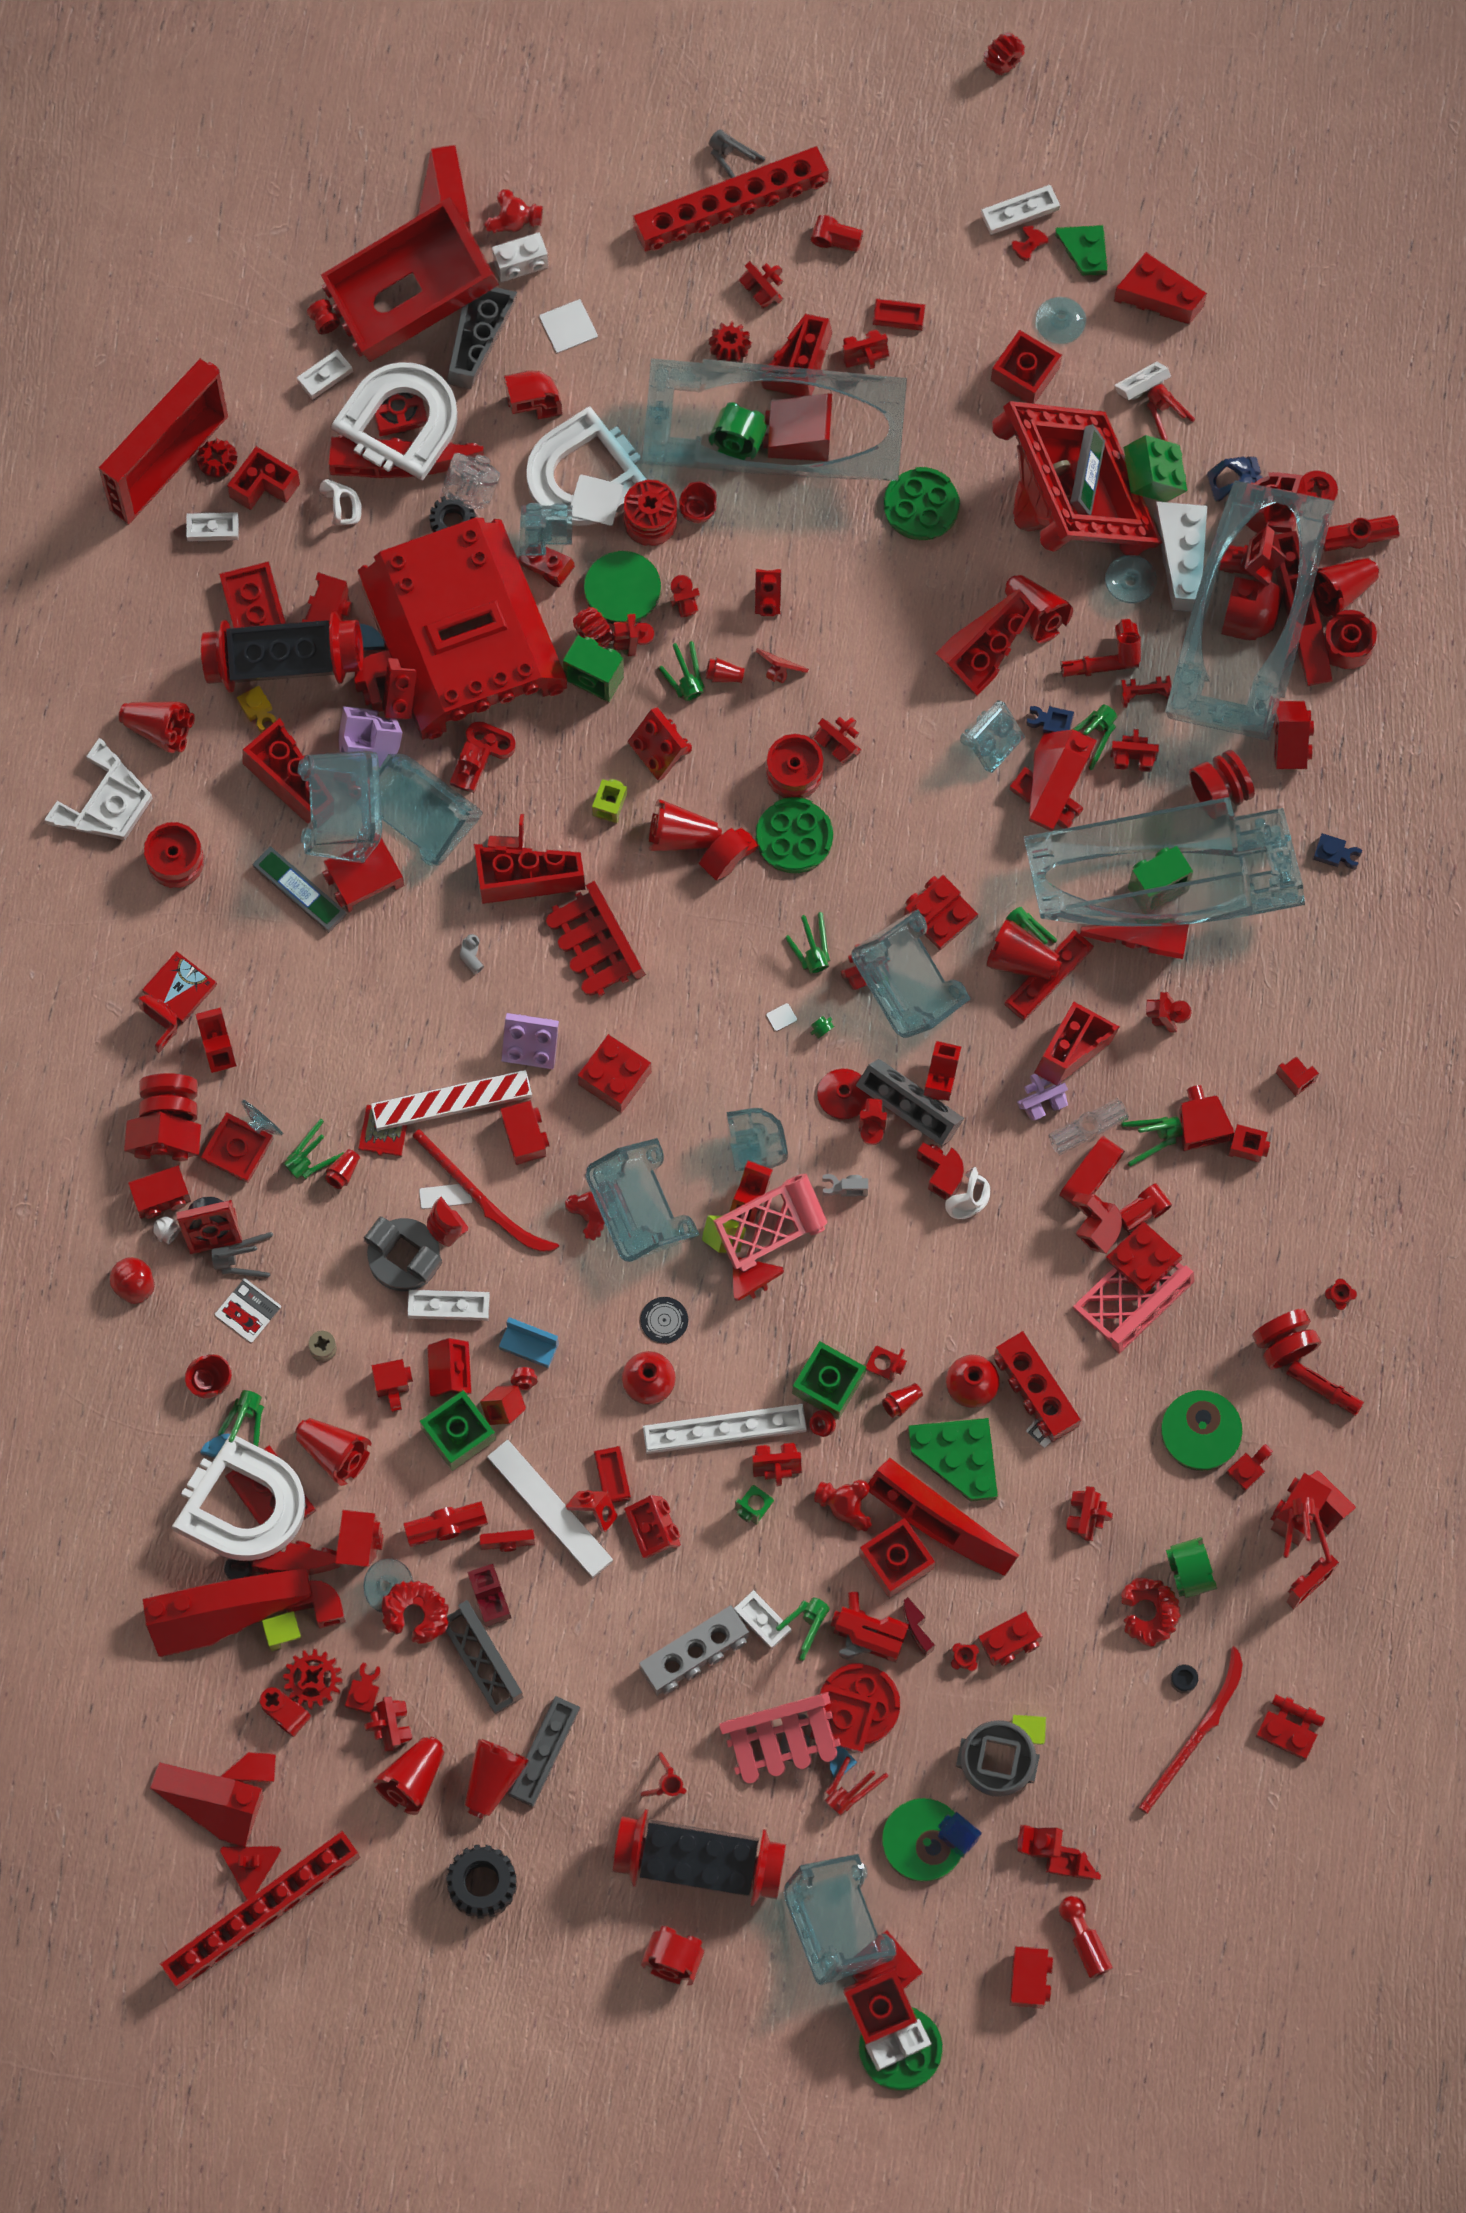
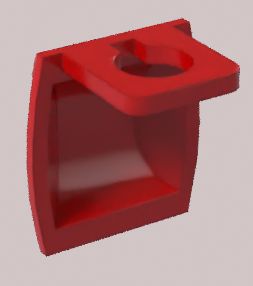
(162, 1015)
(445, 1223)

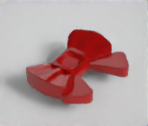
(1036, 238)

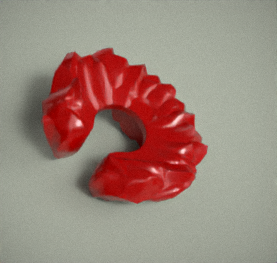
(419, 1594)
(1166, 1611)

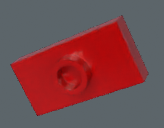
(507, 1540)

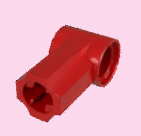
(830, 233)
(1128, 642)
(1149, 1204)

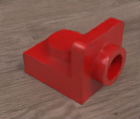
(1040, 1841)

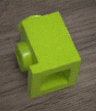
(607, 790)

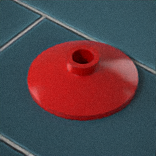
(837, 1104)

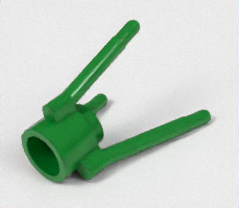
(689, 687)
(1101, 720)
(1028, 923)
(815, 958)
(1166, 1128)
(298, 1162)
(246, 1406)
(814, 1614)

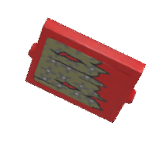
(384, 1141)

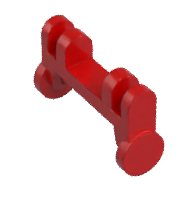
(1131, 691)

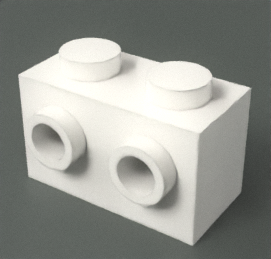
(520, 257)

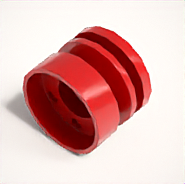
(654, 523)
(1224, 779)

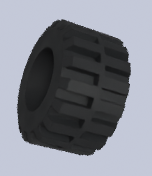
(475, 1858)

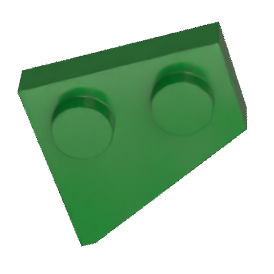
(1085, 247)

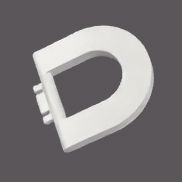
(375, 390)
(565, 440)
(234, 1541)

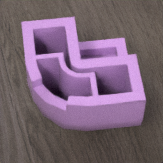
(367, 731)

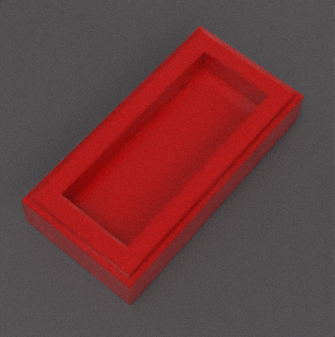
(899, 314)
(612, 1473)

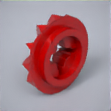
(213, 467)
(1323, 481)

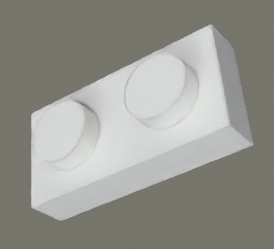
(324, 374)
(1143, 380)
(212, 526)
(761, 1619)

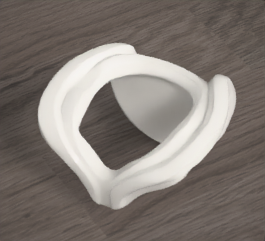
(335, 490)
(963, 1205)

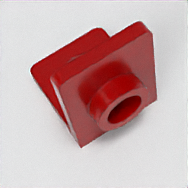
(509, 841)
(897, 1363)
(595, 1502)

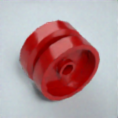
(794, 766)
(174, 855)
(169, 1094)
(1286, 1338)

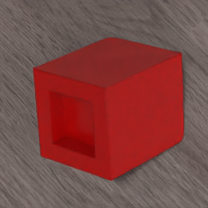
(1296, 1075)
(503, 1405)

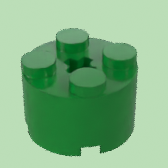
(738, 431)
(1192, 1567)

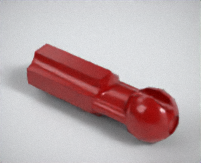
(1086, 1940)

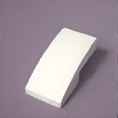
(898, 2045)

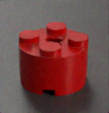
(1362, 636)
(673, 1956)

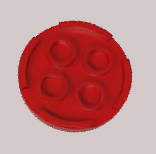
(875, 1684)

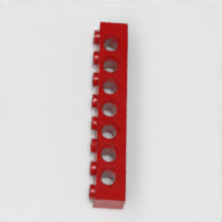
(738, 188)
(260, 1910)

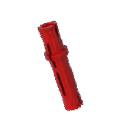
(1092, 665)
(1329, 1390)

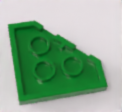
(958, 1454)

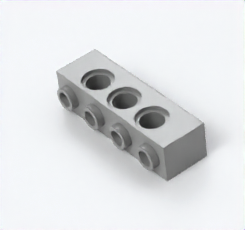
(725, 1622)

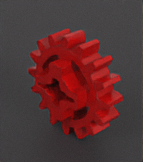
(304, 1686)

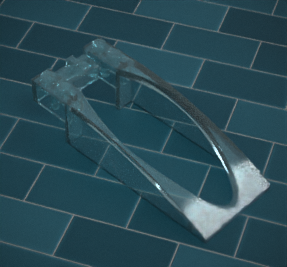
(880, 392)
(1271, 681)
(1194, 828)

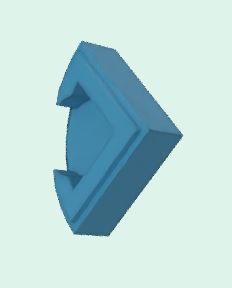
(371, 638)
(213, 1446)
(837, 1762)

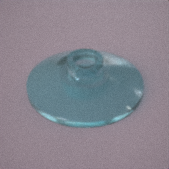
(1057, 329)
(1130, 568)
(259, 1121)
(385, 1570)

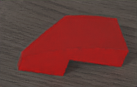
(253, 1767)
(1072, 1864)

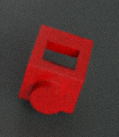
(1246, 1135)

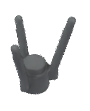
(724, 144)
(226, 1256)

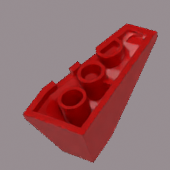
(1055, 773)

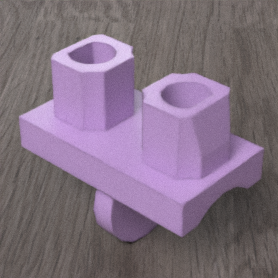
(1032, 1103)

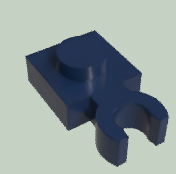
(1054, 720)
(1332, 851)

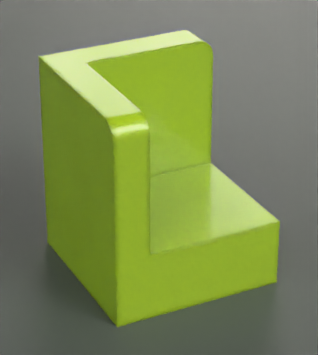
(712, 1237)
(281, 1630)
(1033, 1726)

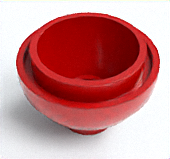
(651, 1389)
(968, 1392)

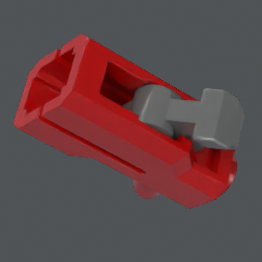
(867, 1633)

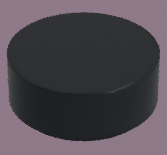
(237, 1569)
(1184, 1678)

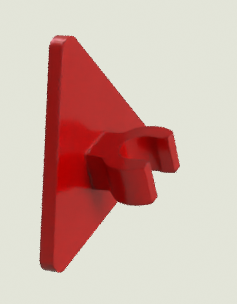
(777, 671)
(756, 1277)
(250, 1865)

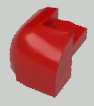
(533, 392)
(1277, 516)
(1252, 609)

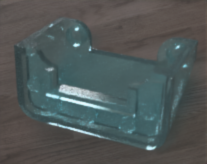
(342, 804)
(424, 808)
(907, 978)
(635, 1203)
(835, 1919)

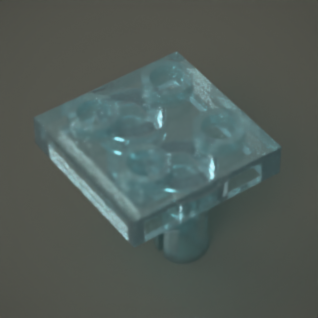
(993, 736)

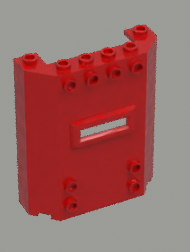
(447, 582)

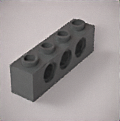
(909, 1103)

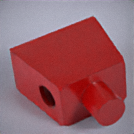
(1203, 1120)

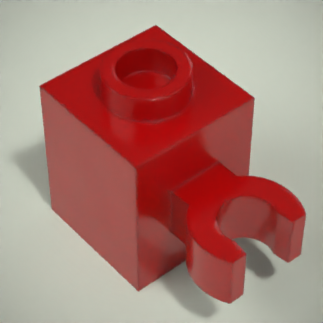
(391, 1380)

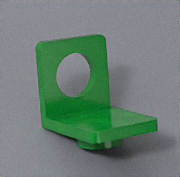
(746, 1512)

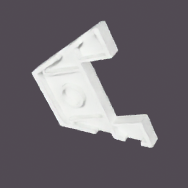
(113, 806)

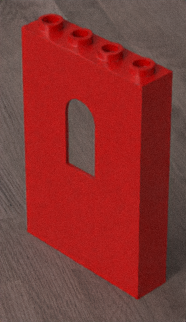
(441, 257)
(164, 441)

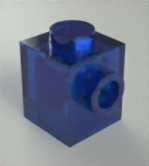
(958, 1834)

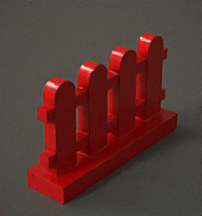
(606, 949)

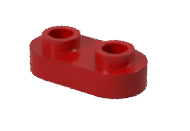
(492, 739)

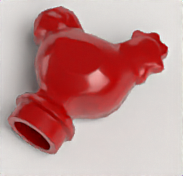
(513, 214)
(587, 1207)
(845, 1502)

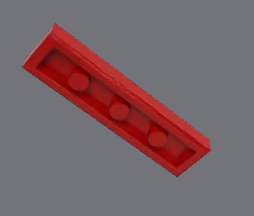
(1036, 990)

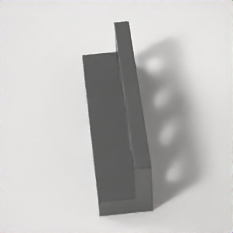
(490, 1651)

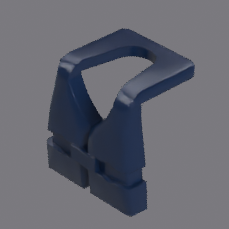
(1245, 467)

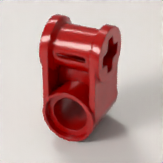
(287, 1713)

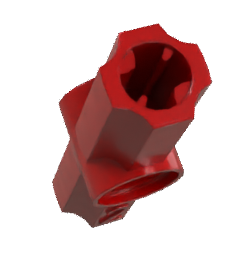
(1374, 530)
(445, 1524)

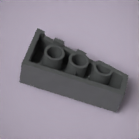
(477, 333)

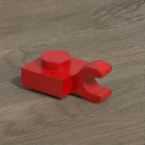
(1249, 1470)

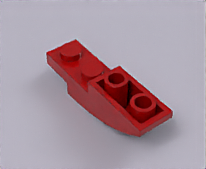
(298, 1557)

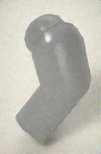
(468, 953)

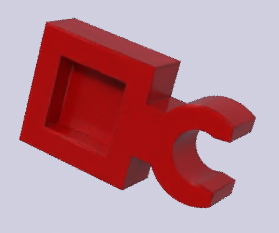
(363, 1693)

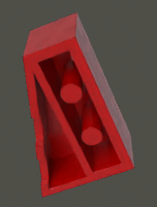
(1161, 290)
(804, 349)
(330, 596)
(1075, 1043)
(359, 1538)

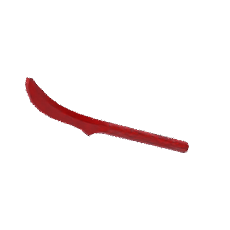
(489, 1209)
(1210, 1721)

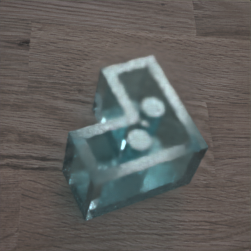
(544, 526)

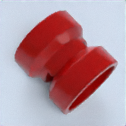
(324, 318)

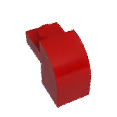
(372, 677)
(727, 851)
(216, 1040)
(942, 1071)
(948, 1169)
(752, 1185)
(1102, 1222)
(325, 1603)

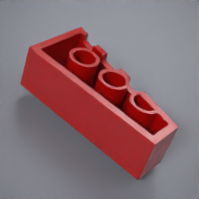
(275, 761)
(526, 873)

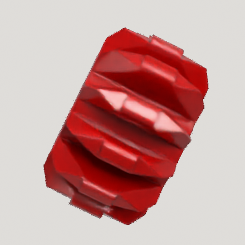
(1004, 53)
(729, 342)
(593, 625)

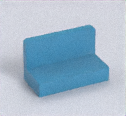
(529, 1342)

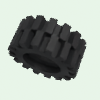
(445, 507)

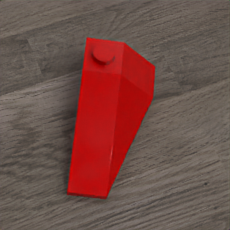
(444, 181)
(981, 645)
(1159, 940)
(215, 1802)

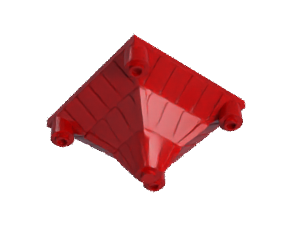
(1043, 499)

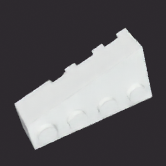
(1183, 538)

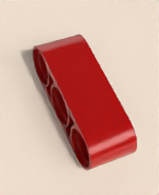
(1093, 1170)

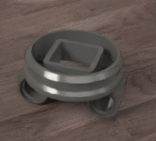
(382, 1239)
(993, 1783)

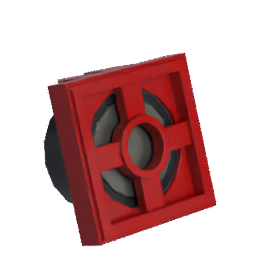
(400, 414)
(209, 1224)

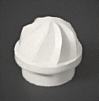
(166, 1229)

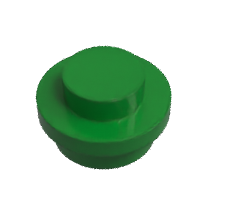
(821, 1026)

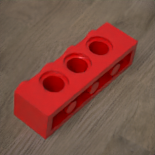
(1020, 1349)

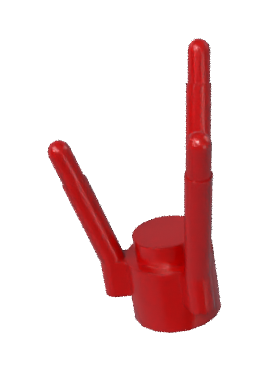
(1162, 399)
(1305, 1512)
(668, 1784)
(842, 1800)

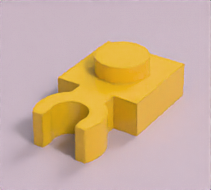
(256, 706)

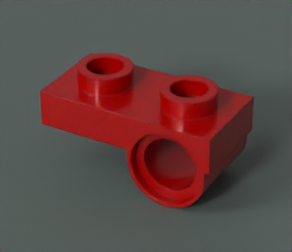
(553, 566)

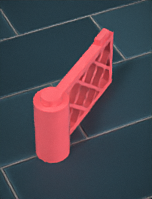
(803, 1210)

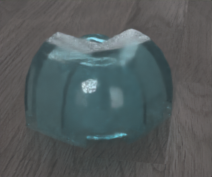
(756, 1137)

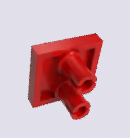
(658, 743)

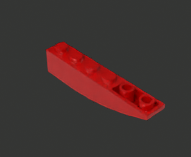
(346, 462)
(1311, 645)
(939, 1517)

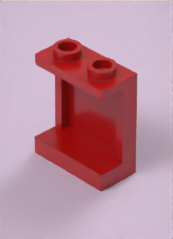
(362, 880)

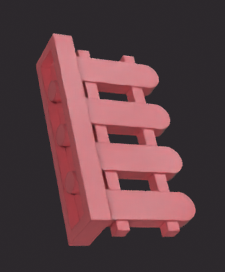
(794, 1732)

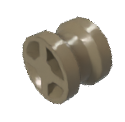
(323, 1351)

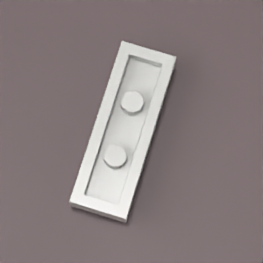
(1020, 209)
(448, 1305)

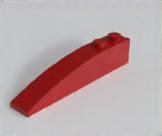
(213, 1611)

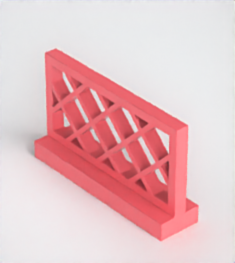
(1143, 1315)

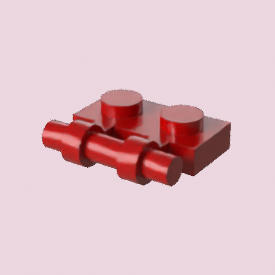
(1286, 1734)

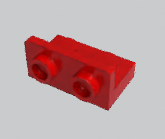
(398, 690)
(652, 1525)
(1010, 1639)

